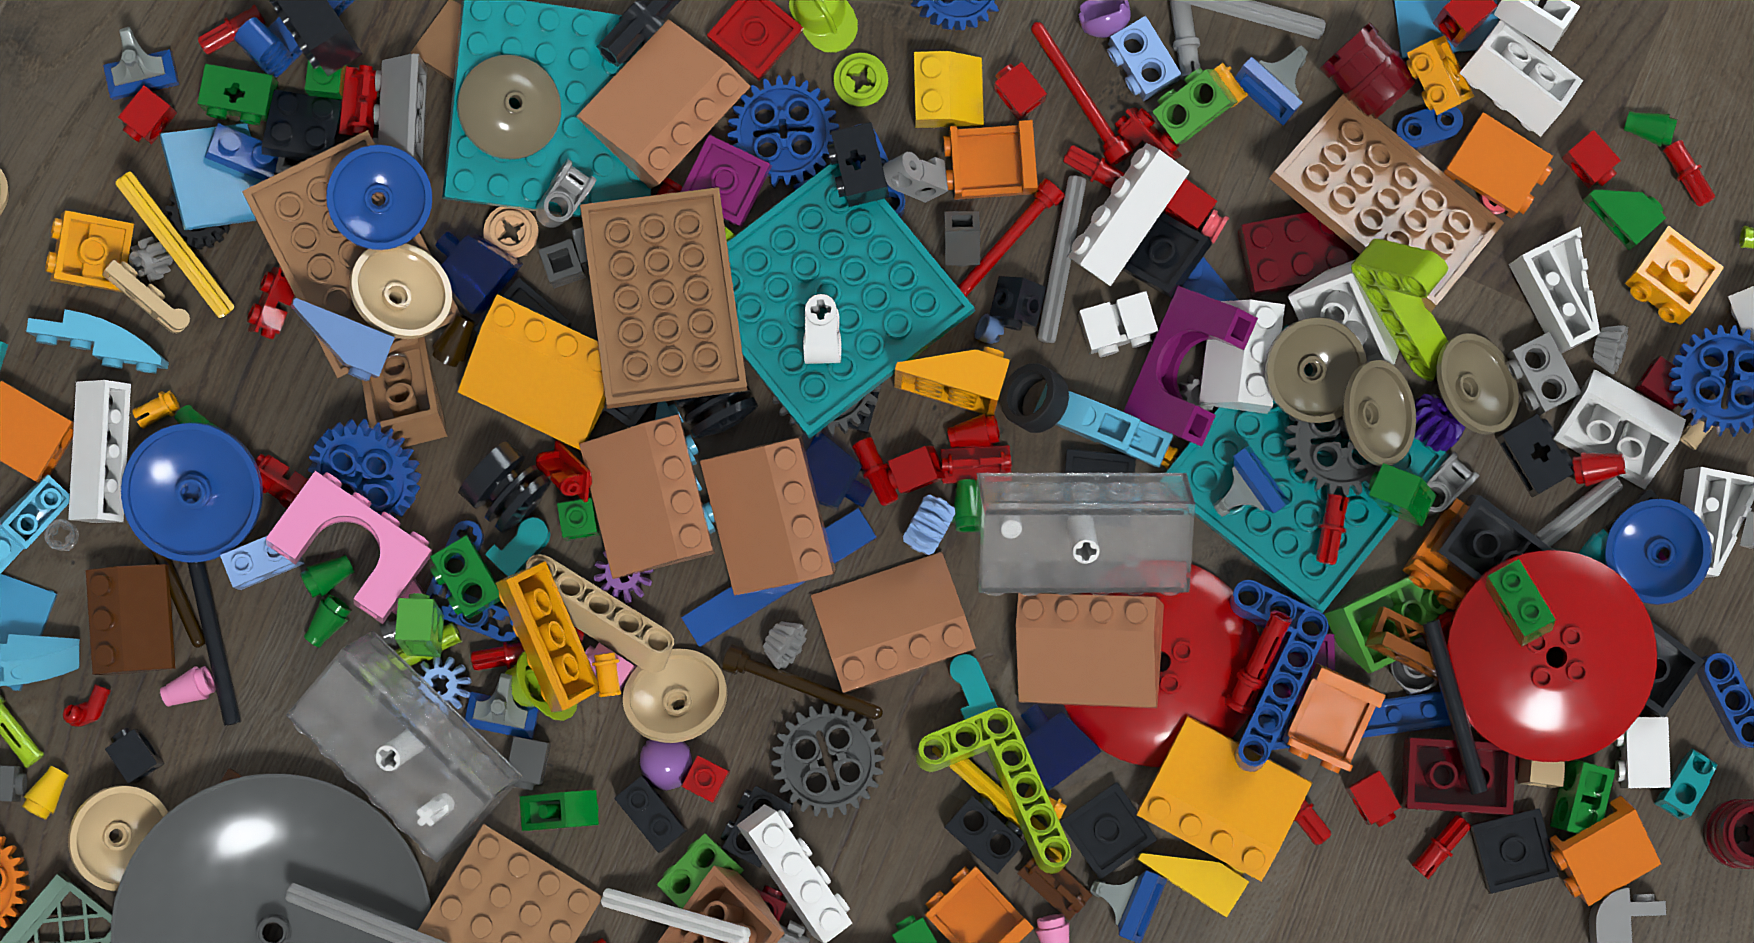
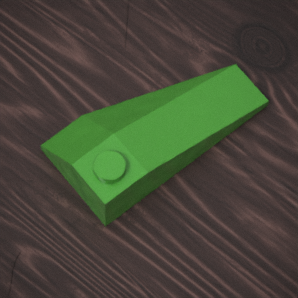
(1354, 619)

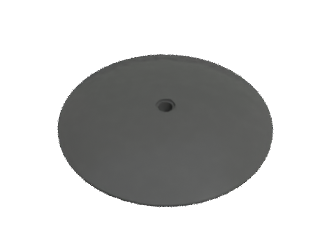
(231, 852)

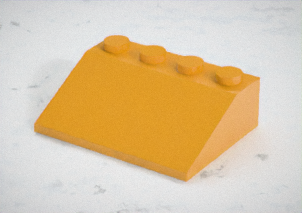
(536, 372)
(959, 379)
(1218, 805)

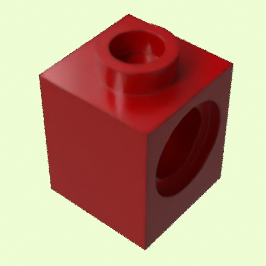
(1019, 90)
(146, 116)
(1592, 160)
(1190, 205)
(915, 470)
(705, 779)
(1374, 799)

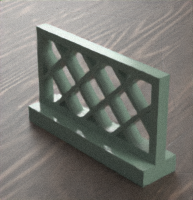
(46, 903)

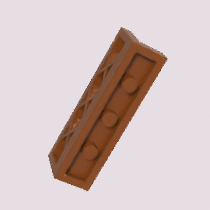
(1400, 647)

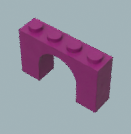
(1186, 323)

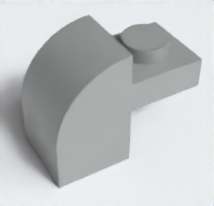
(1612, 915)

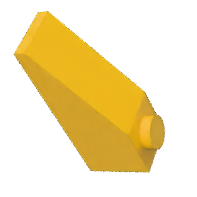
(1207, 881)

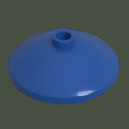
(386, 172)
(1641, 535)

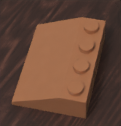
(662, 103)
(647, 497)
(768, 516)
(893, 622)
(1089, 649)
(731, 899)

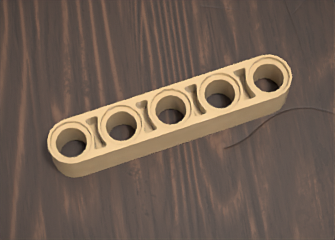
(610, 619)

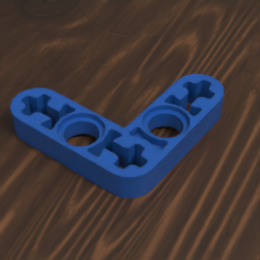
(449, 613)

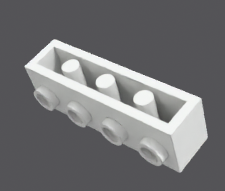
(1128, 213)
(99, 451)
(795, 874)

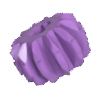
(617, 583)

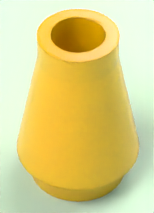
(45, 794)

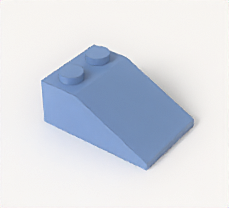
(350, 342)

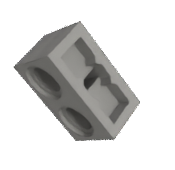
(1551, 370)

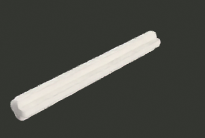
(675, 917)

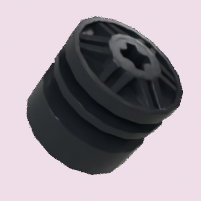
(717, 412)
(507, 489)

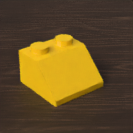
(948, 90)

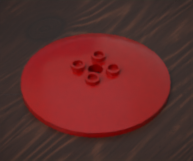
(1204, 652)
(1567, 708)

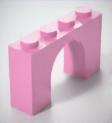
(324, 504)

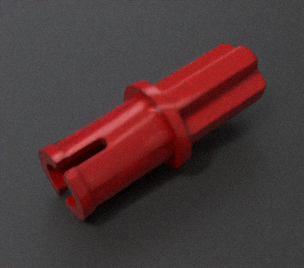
(225, 33)
(1092, 166)
(1689, 173)
(875, 471)
(1332, 529)
(496, 657)
(1312, 824)
(1441, 847)

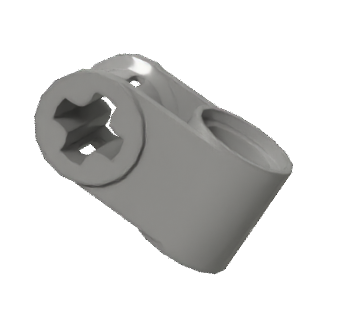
(567, 190)
(1450, 482)

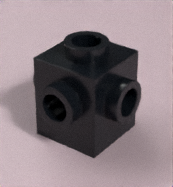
(1017, 302)

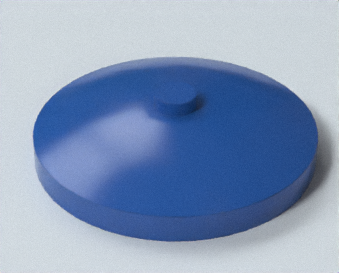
(191, 492)

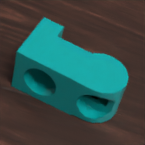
(530, 541)
(969, 675)
(1687, 785)

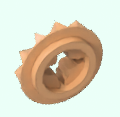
(527, 235)

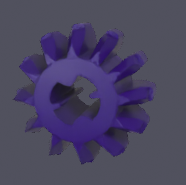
(1436, 424)

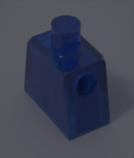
(476, 269)
(835, 474)
(1056, 746)

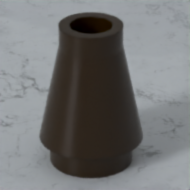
(454, 341)

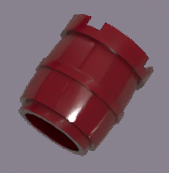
(1369, 72)
(1720, 833)

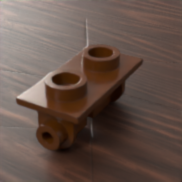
(1058, 888)

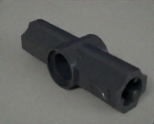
(635, 26)

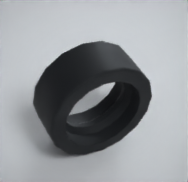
(1017, 388)

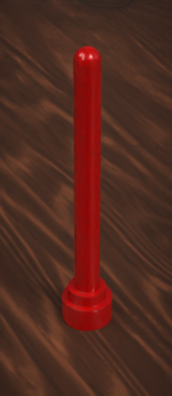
(1115, 148)
(1046, 197)

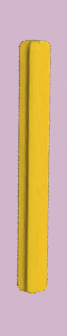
(174, 244)
(994, 794)

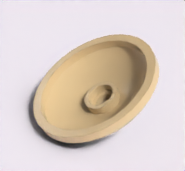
(410, 279)
(687, 681)
(115, 807)

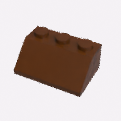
(130, 619)

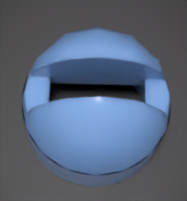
(989, 329)

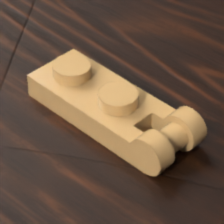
(148, 297)

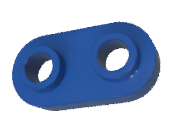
(1430, 127)

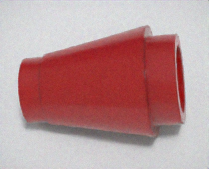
(976, 432)
(1597, 467)

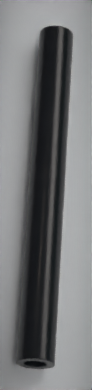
(214, 643)
(1455, 706)

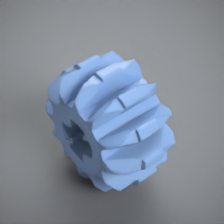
(929, 524)
(454, 683)

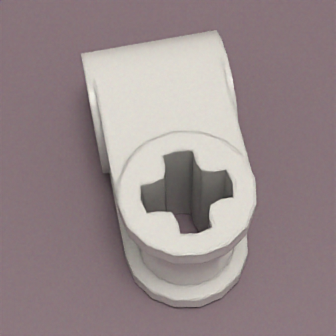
(822, 336)

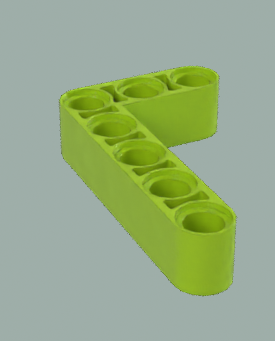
(1395, 283)
(1008, 775)

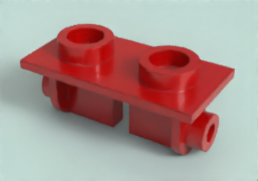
(358, 101)
(1141, 128)
(265, 314)
(967, 462)
(565, 471)
(273, 480)

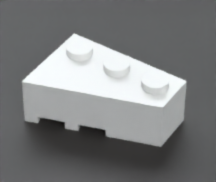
(1558, 290)
(1722, 504)

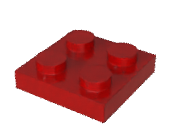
(755, 34)

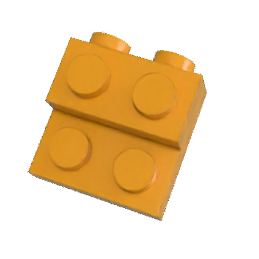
(1439, 75)
(87, 248)
(1673, 276)

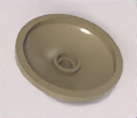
(491, 121)
(1334, 357)
(1477, 384)
(1379, 412)

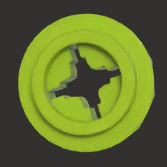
(855, 65)

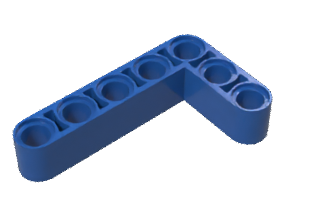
(274, 46)
(1283, 672)
(1717, 690)

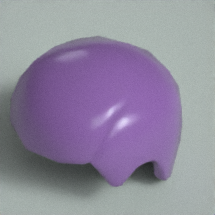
(1104, 17)
(665, 763)

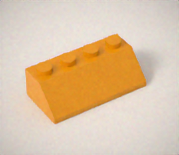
(548, 637)

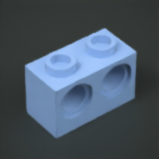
(1152, 55)
(255, 564)

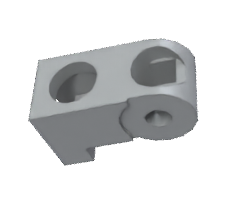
(915, 176)

